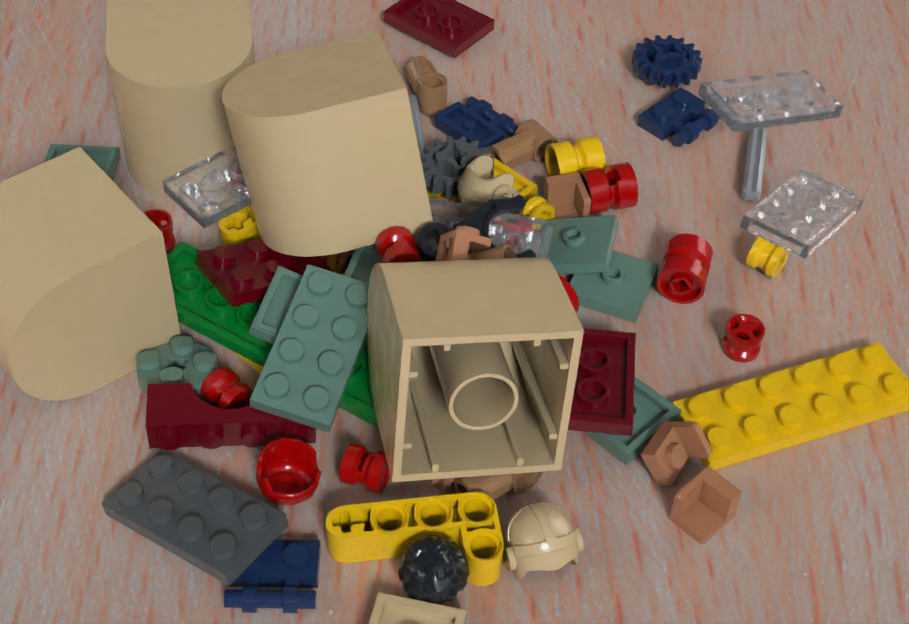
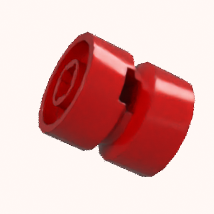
(611, 187)
(685, 268)

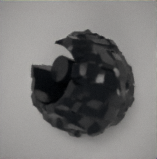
(433, 569)

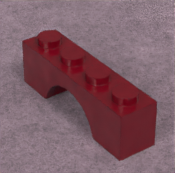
(182, 419)

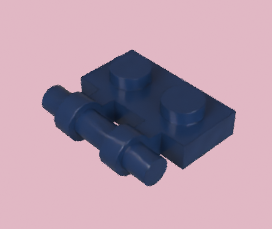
(680, 116)
(476, 122)
(282, 564)

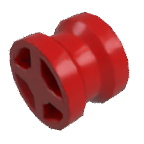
(743, 338)

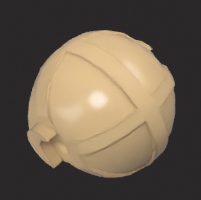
(478, 187)
(540, 539)

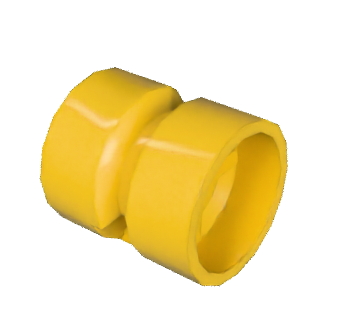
(567, 158)

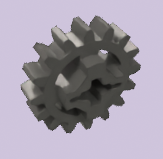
(447, 162)

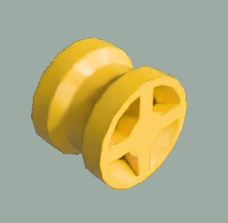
(767, 257)

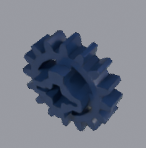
(666, 61)

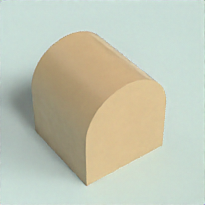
(169, 79)
(327, 147)
(78, 280)
(471, 366)

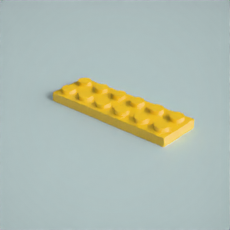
(797, 404)

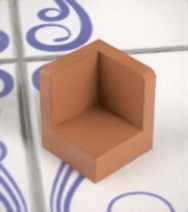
(567, 195)
(705, 505)

